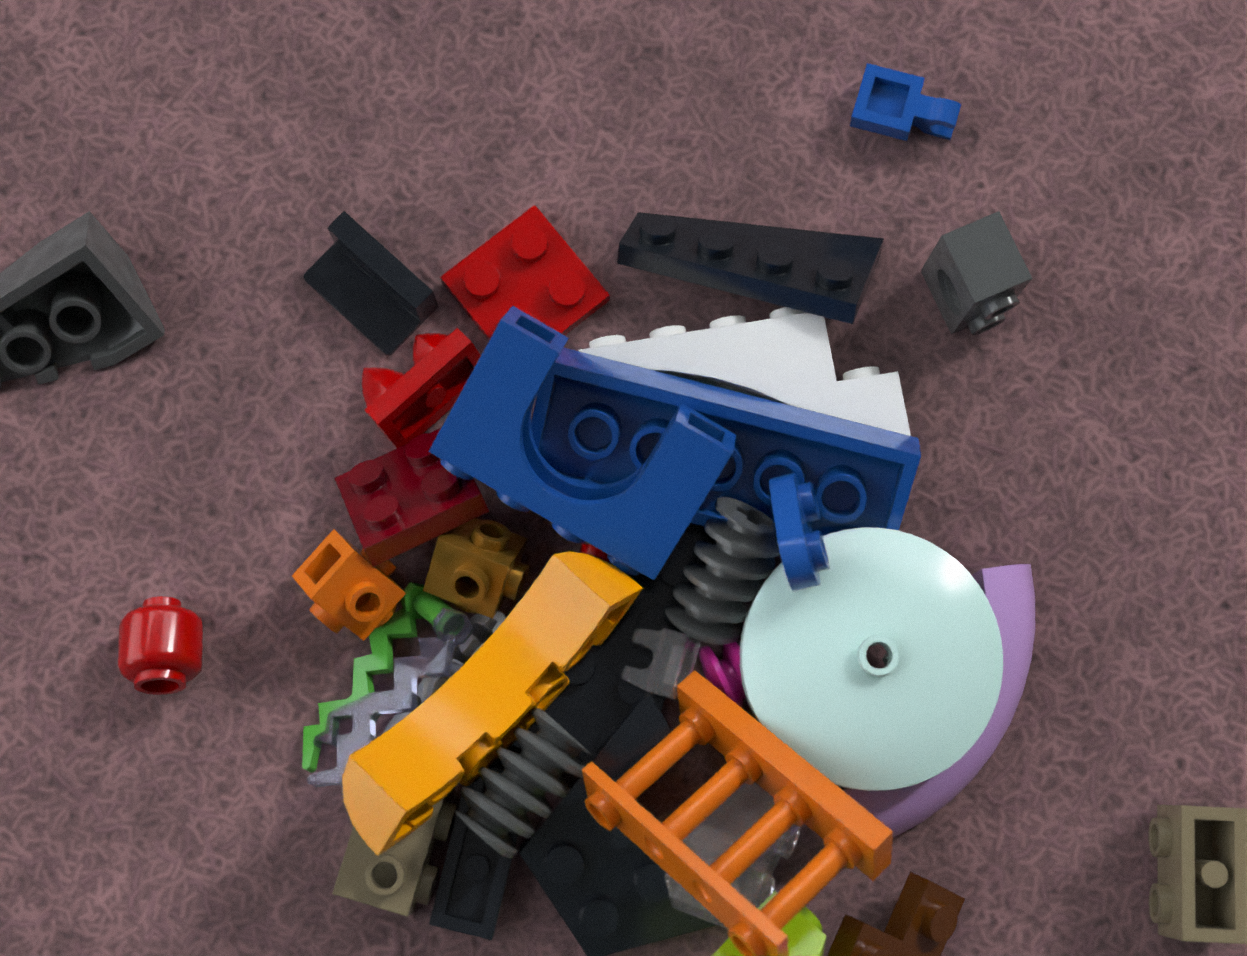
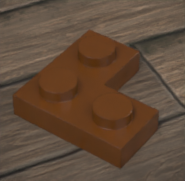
(917, 927)

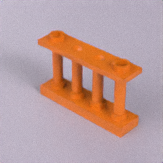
(751, 756)

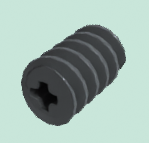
(730, 578)
(523, 784)

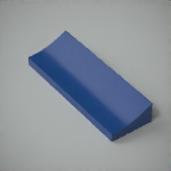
(605, 417)

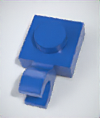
(893, 102)

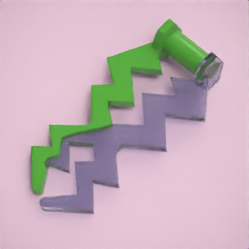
(367, 706)

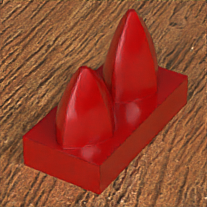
(416, 400)

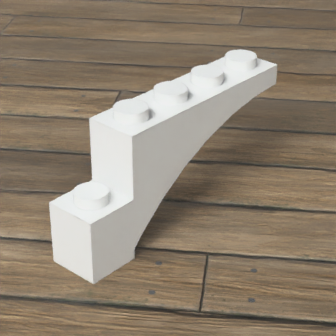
(770, 359)

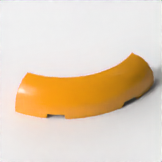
(475, 712)

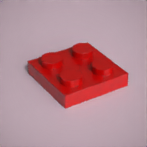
(526, 269)

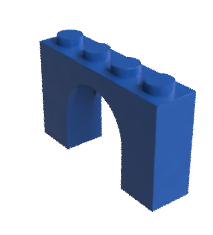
(628, 519)

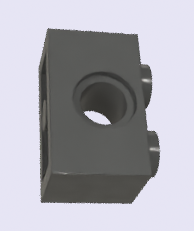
(976, 275)

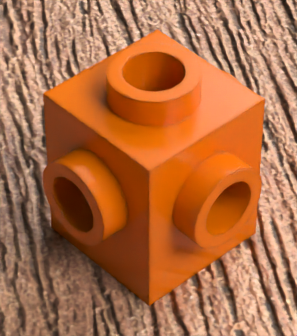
(348, 587)

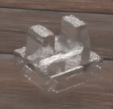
(672, 661)

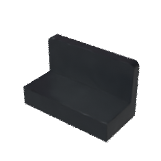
(370, 286)

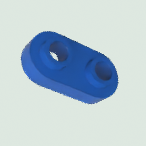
(800, 548)

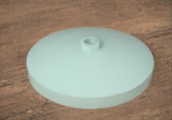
(862, 723)

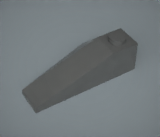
(72, 304)

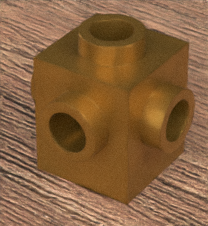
(478, 567)

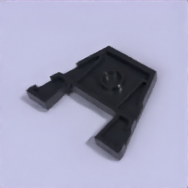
(596, 876)

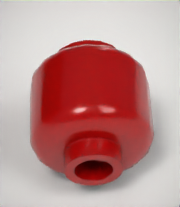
(160, 646)

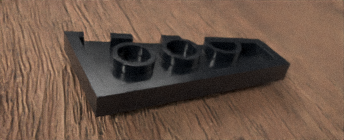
(766, 263)

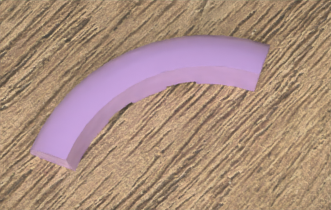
(1013, 603)

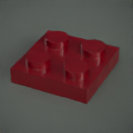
(406, 499)

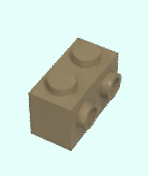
(401, 873)
(1200, 873)

